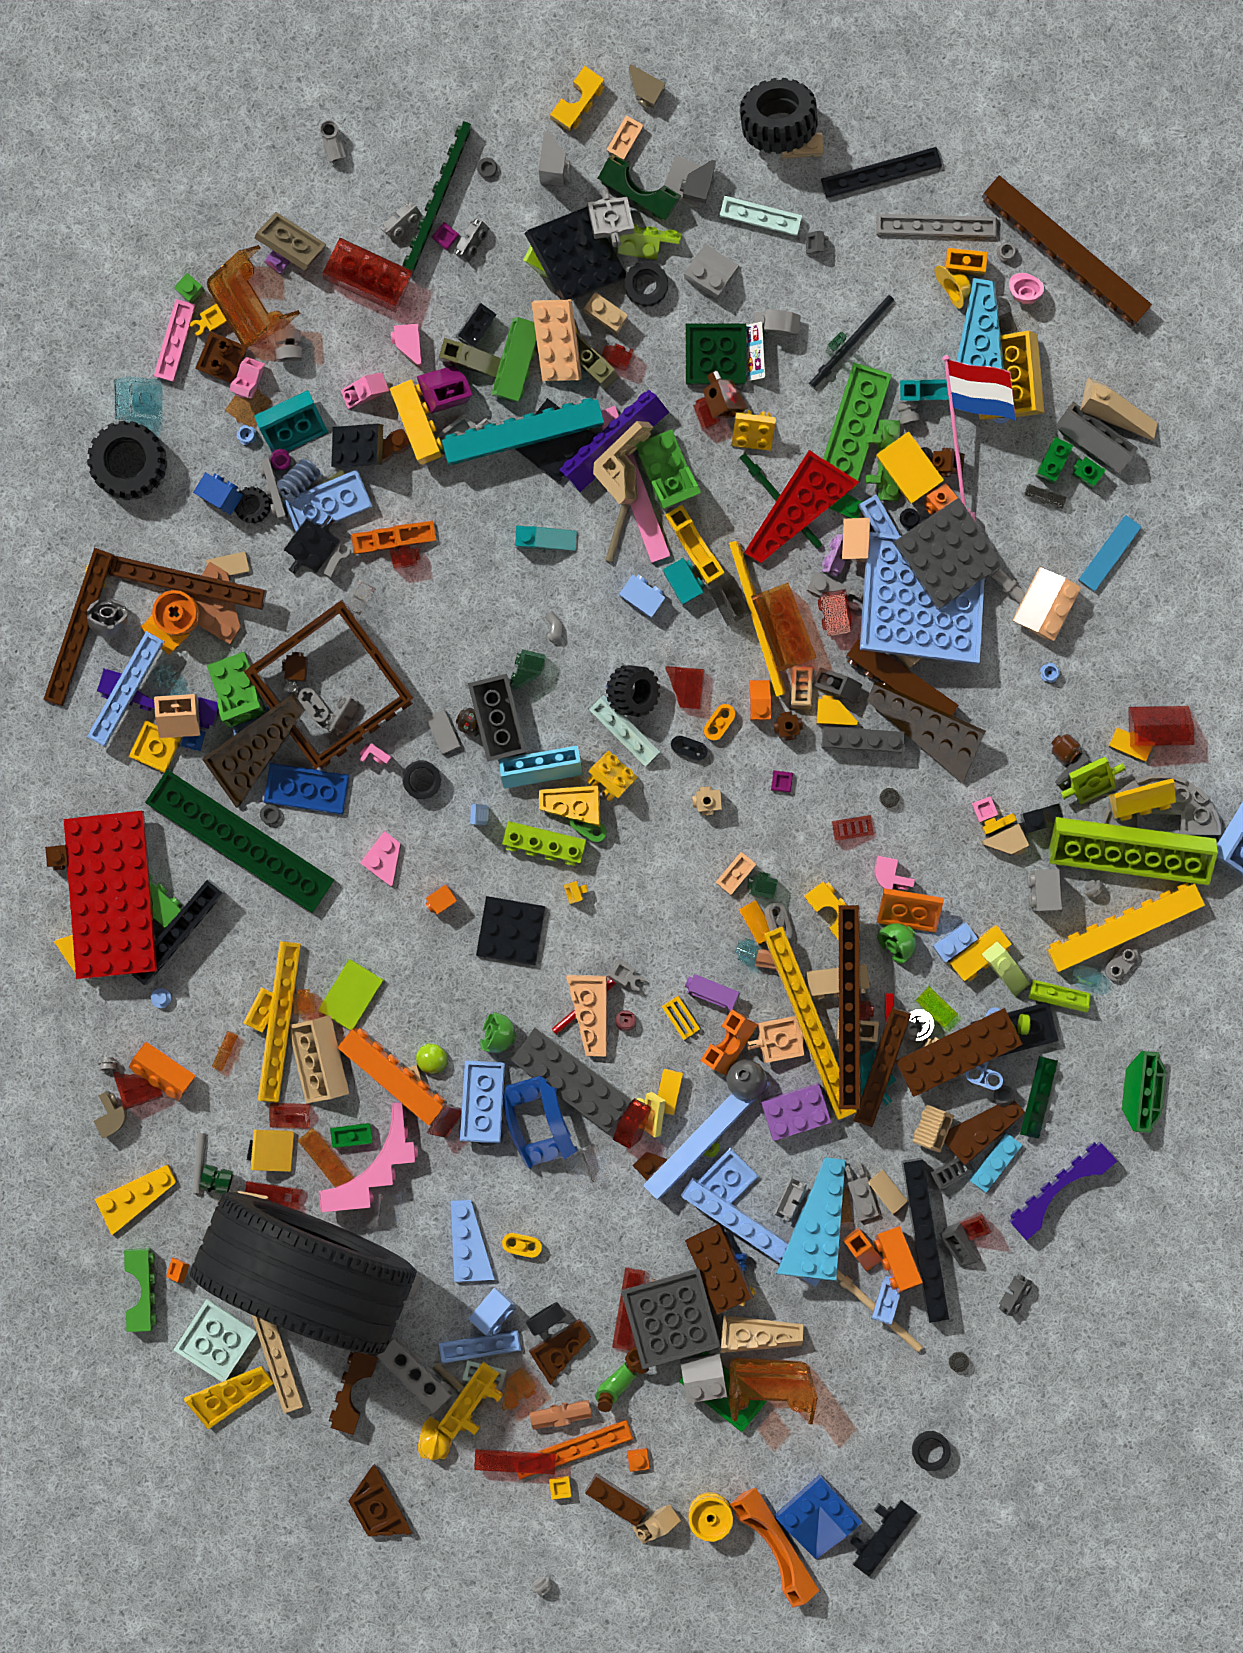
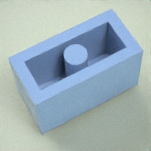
(642, 596)
(954, 942)
(492, 1312)

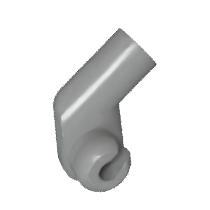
(556, 627)

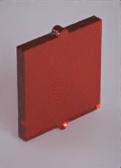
(445, 1121)

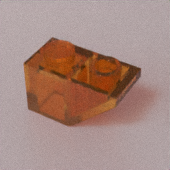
(517, 1386)

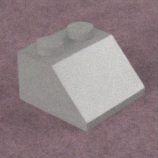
(710, 271)
(703, 1378)

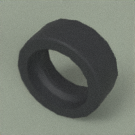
(419, 794)
(545, 1318)
(935, 1465)

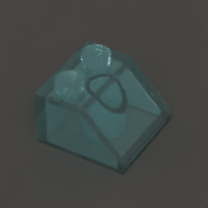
(138, 398)

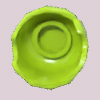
(431, 1058)

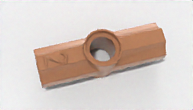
(560, 1415)

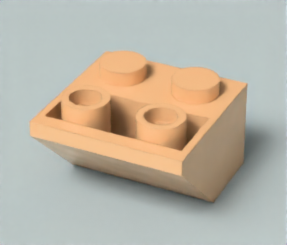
(177, 715)

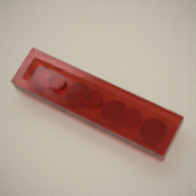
(623, 1334)
(515, 1461)

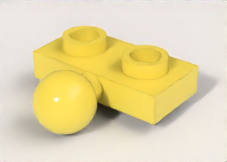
(655, 1118)

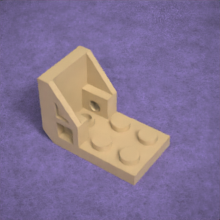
(616, 470)

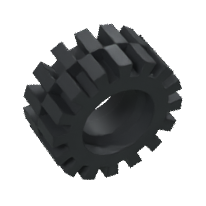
(263, 510)

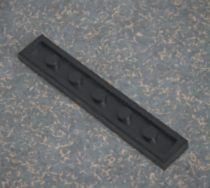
(881, 172)

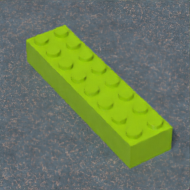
(1132, 851)

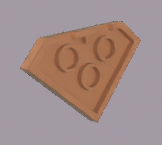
(216, 615)

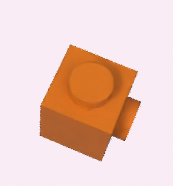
(440, 900)

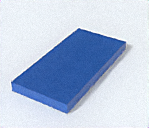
(306, 788)

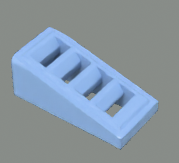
(479, 814)

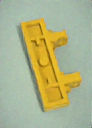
(478, 1387)

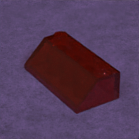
(367, 275)

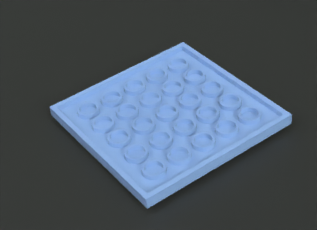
(903, 619)

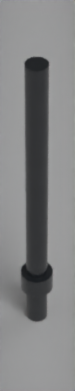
(825, 370)

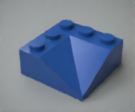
(818, 1517)

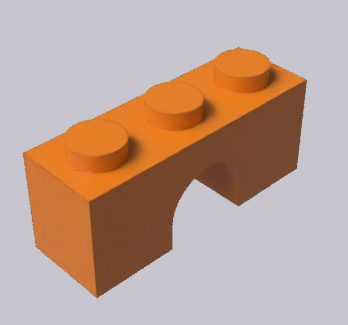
(738, 1031)

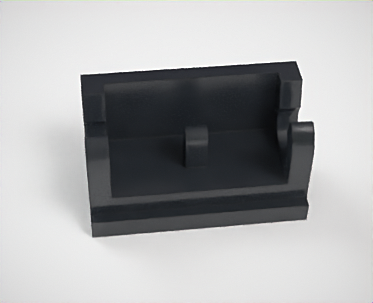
(476, 325)

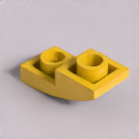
(669, 1089)

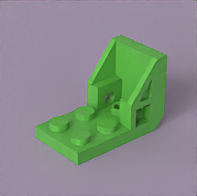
(667, 469)
(236, 694)

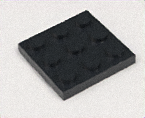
(553, 453)
(510, 930)

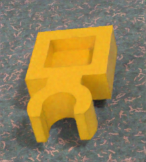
(211, 318)
(993, 824)

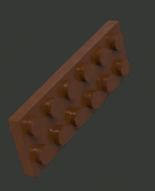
(959, 1052)

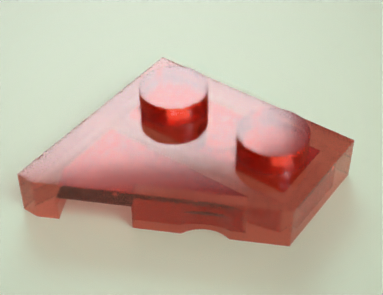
(135, 1090)

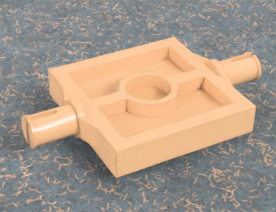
(779, 1039)

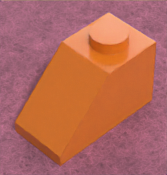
(760, 700)

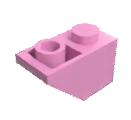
(364, 390)

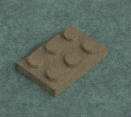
(290, 241)

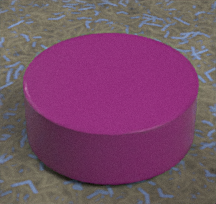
(280, 459)

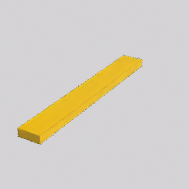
(749, 591)
(279, 1021)

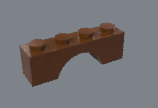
(346, 1415)

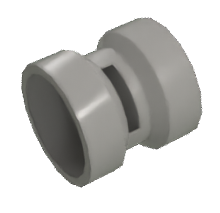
(908, 412)

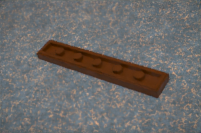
(882, 1066)

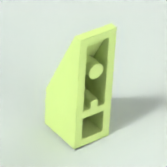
(1006, 968)

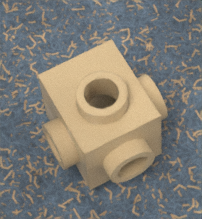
(715, 800)

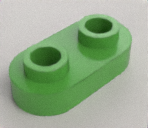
(587, 830)

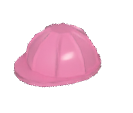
(1025, 288)

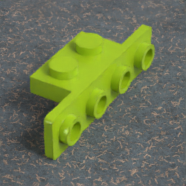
(646, 241)

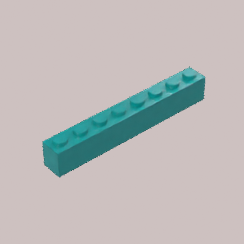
(522, 432)

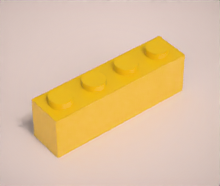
(416, 421)

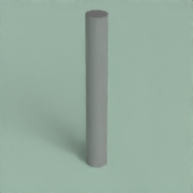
(198, 1161)

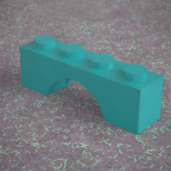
(923, 389)

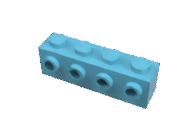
(540, 767)

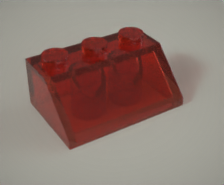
(1160, 726)

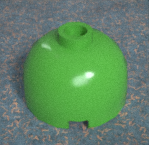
(899, 941)
(498, 1033)

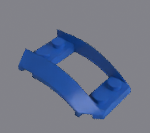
(544, 1150)

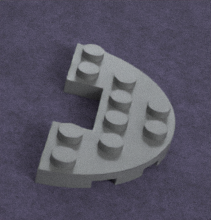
(1192, 805)

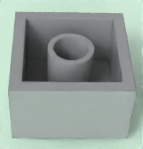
(1044, 890)

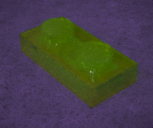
(936, 1006)

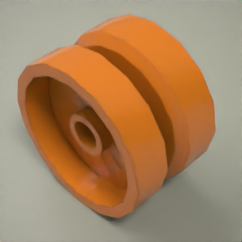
(164, 610)

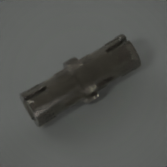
(1045, 496)

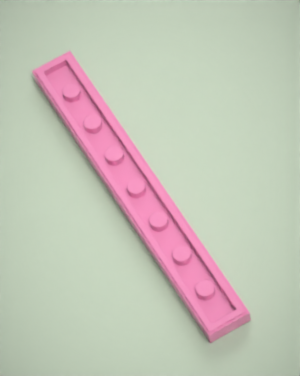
(642, 507)

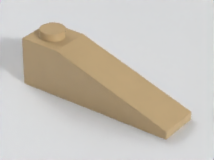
(1111, 407)

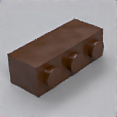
(616, 1499)

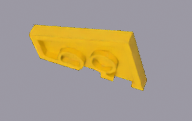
(573, 803)

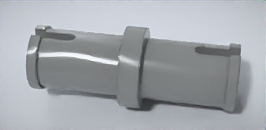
(1009, 586)

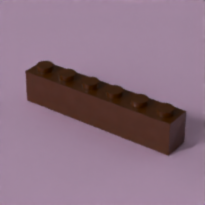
(898, 677)

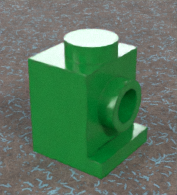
(1088, 479)

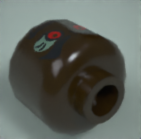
(467, 722)

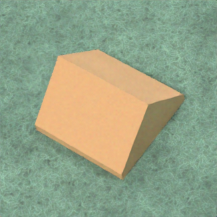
(856, 539)

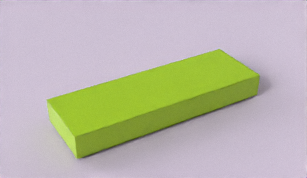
(1060, 996)

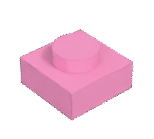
(984, 809)

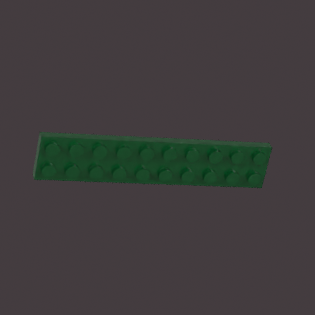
(239, 841)

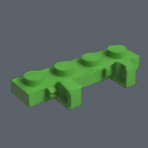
(888, 433)

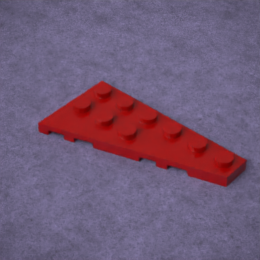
(805, 497)

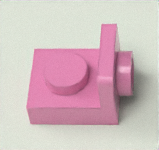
(378, 754)

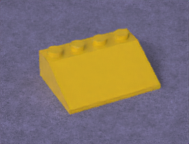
(1023, 362)

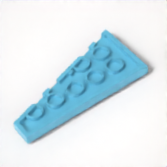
(981, 330)
(817, 1232)

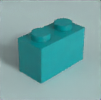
(683, 581)

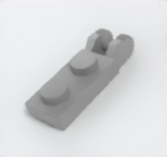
(821, 583)
(861, 1194)

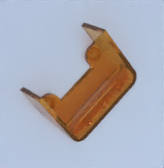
(240, 302)
(771, 1382)

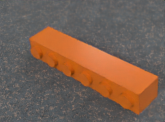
(391, 1075)

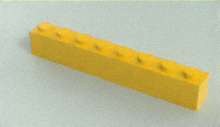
(1125, 927)

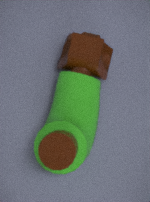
(619, 1381)

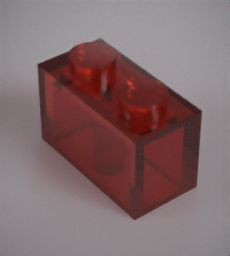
(836, 612)

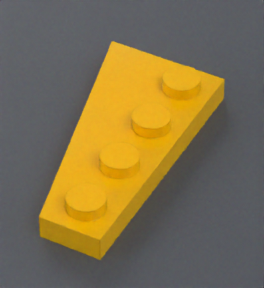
(130, 1199)
(225, 1397)

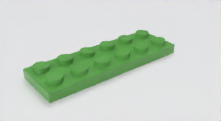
(856, 419)

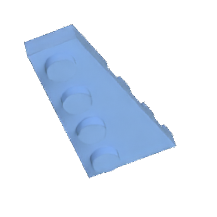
(469, 1251)

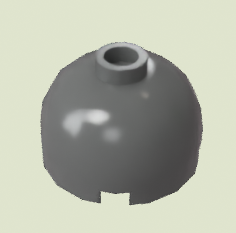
(746, 1080)

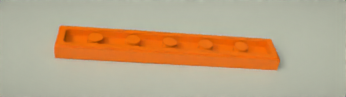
(588, 1444)

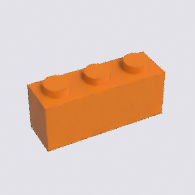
(161, 1071)
(897, 1260)

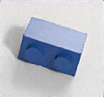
(217, 493)

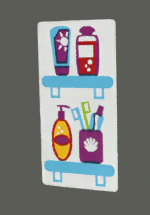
(754, 352)

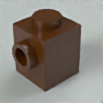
(295, 666)
(56, 857)

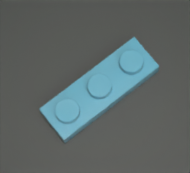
(995, 1162)

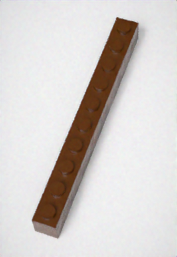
(1066, 250)
(849, 1007)

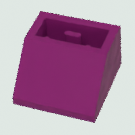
(444, 389)

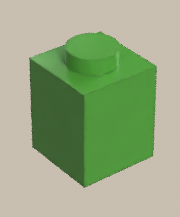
(189, 288)

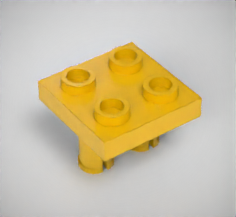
(753, 430)
(612, 775)

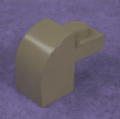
(113, 1119)

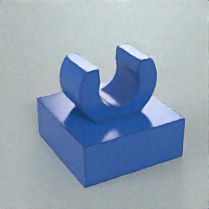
(193, 742)

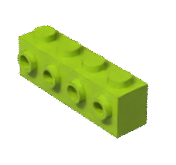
(545, 842)

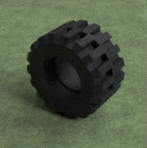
(645, 693)

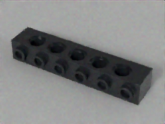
(183, 926)

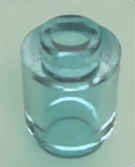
(1086, 975)

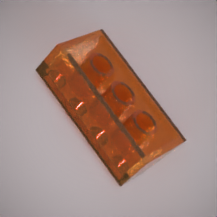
(783, 627)

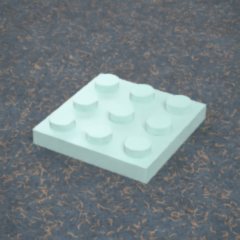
(215, 1340)

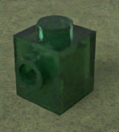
(762, 885)

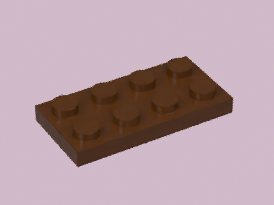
(719, 1268)

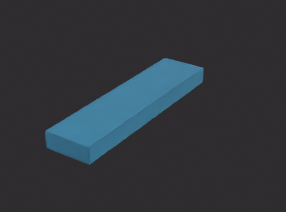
(1109, 553)

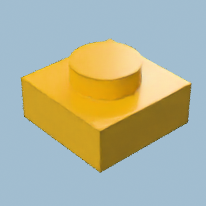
(560, 1487)

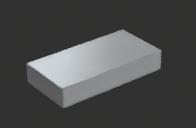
(443, 731)

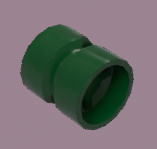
(215, 1180)

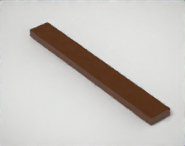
(188, 582)
(78, 627)

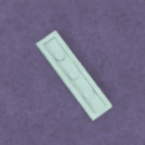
(760, 216)
(625, 731)

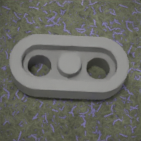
(780, 918)
(1120, 961)

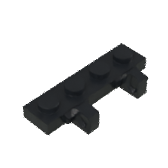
(893, 1524)

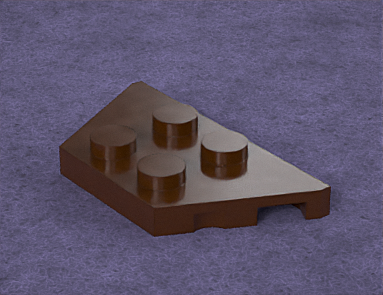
(377, 1507)

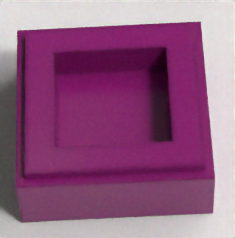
(445, 236)
(782, 781)

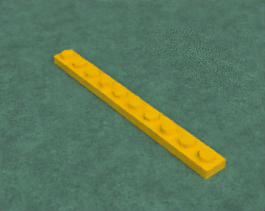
(806, 1017)

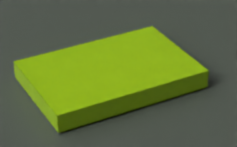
(350, 994)

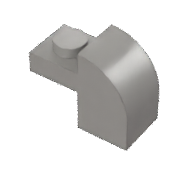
(778, 322)

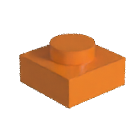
(177, 1270)
(638, 1459)

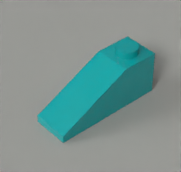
(545, 538)

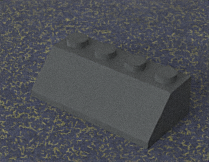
(497, 718)

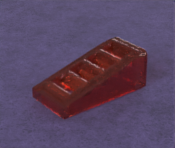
(836, 832)

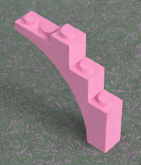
(395, 1150)

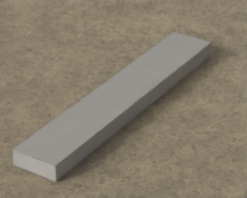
(936, 225)

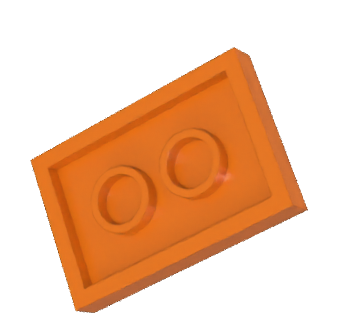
(910, 909)

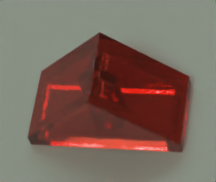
(975, 1226)

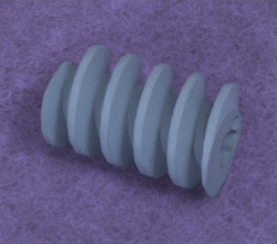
(297, 478)

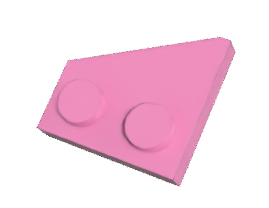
(383, 858)

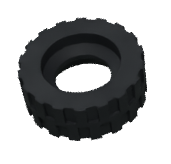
(657, 273)

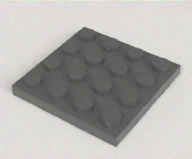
(947, 553)
(670, 1318)

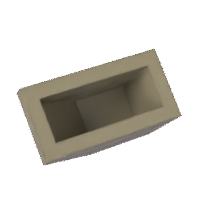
(646, 87)

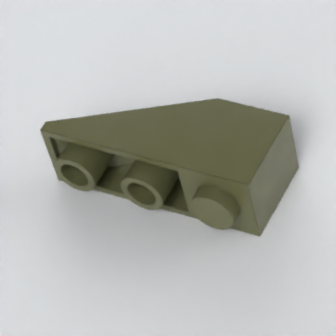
(469, 358)
(595, 365)

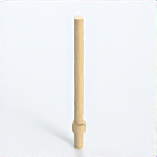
(846, 1282)

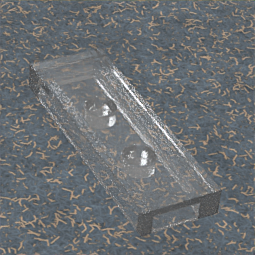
(394, 744)

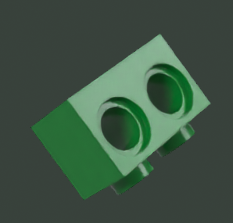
(1054, 460)

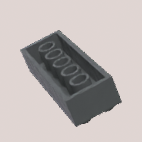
(573, 1079)

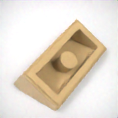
(887, 1191)

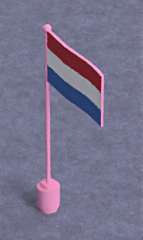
(977, 391)

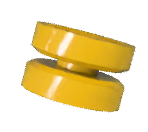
(710, 1504)

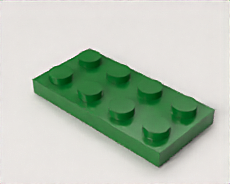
(722, 1407)

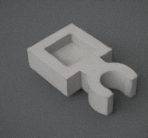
(623, 975)

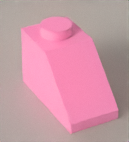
(408, 342)

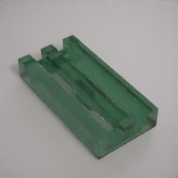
(835, 343)

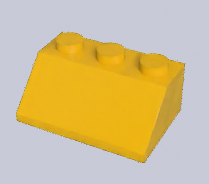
(1143, 799)

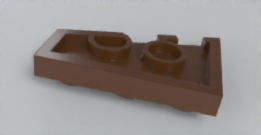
(559, 1349)

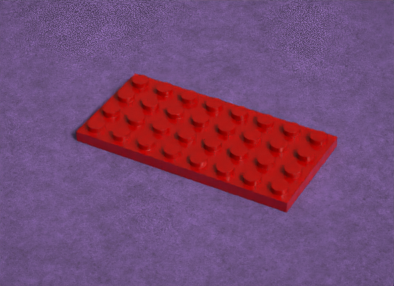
(110, 895)

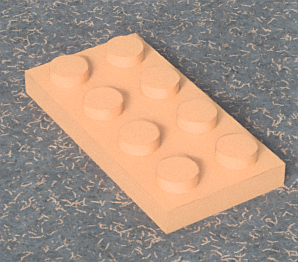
(556, 340)

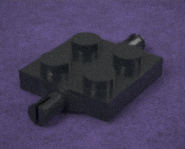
(311, 544)

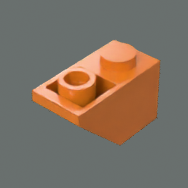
(862, 1249)

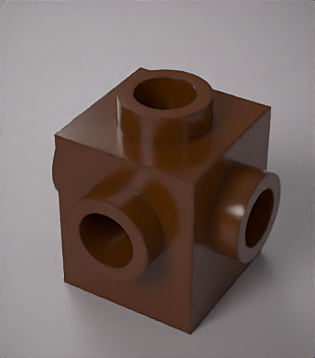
(945, 462)
(779, 726)

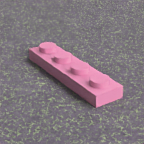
(174, 340)

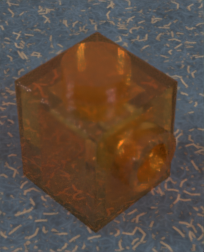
(304, 1002)

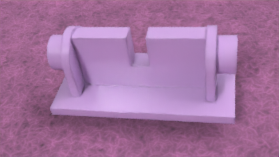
(833, 562)

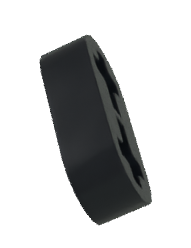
(687, 752)

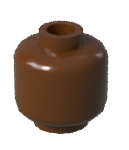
(1066, 748)

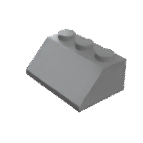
(553, 163)

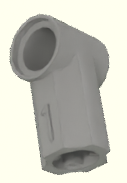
(332, 143)

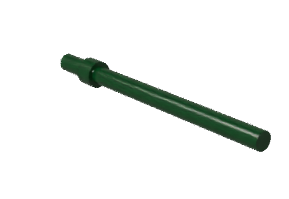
(755, 470)

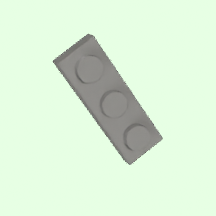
(271, 489)

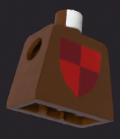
(723, 397)

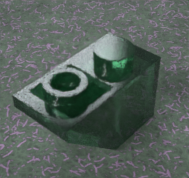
(529, 668)

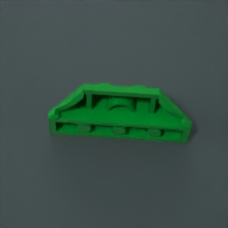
(1144, 1091)

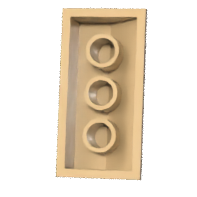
(318, 1059)

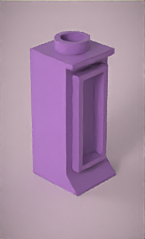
(711, 991)

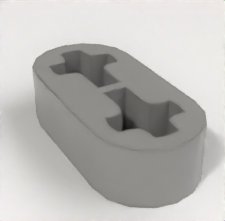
(317, 702)

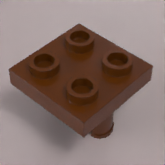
(221, 357)

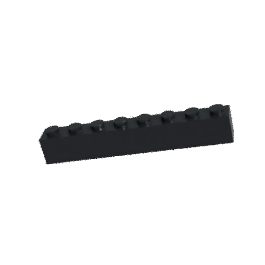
(925, 1240)

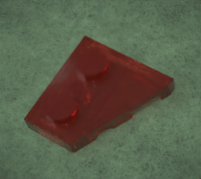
(687, 686)

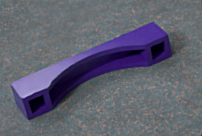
(581, 467)
(207, 708)
(1093, 1162)

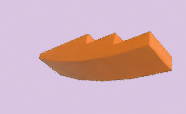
(393, 537)

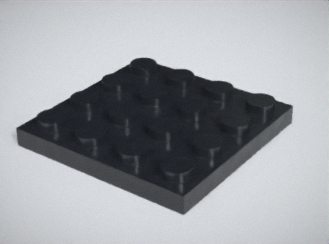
(573, 257)

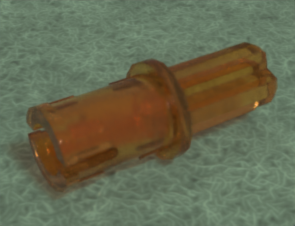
(224, 1050)

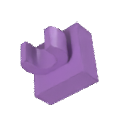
(277, 262)

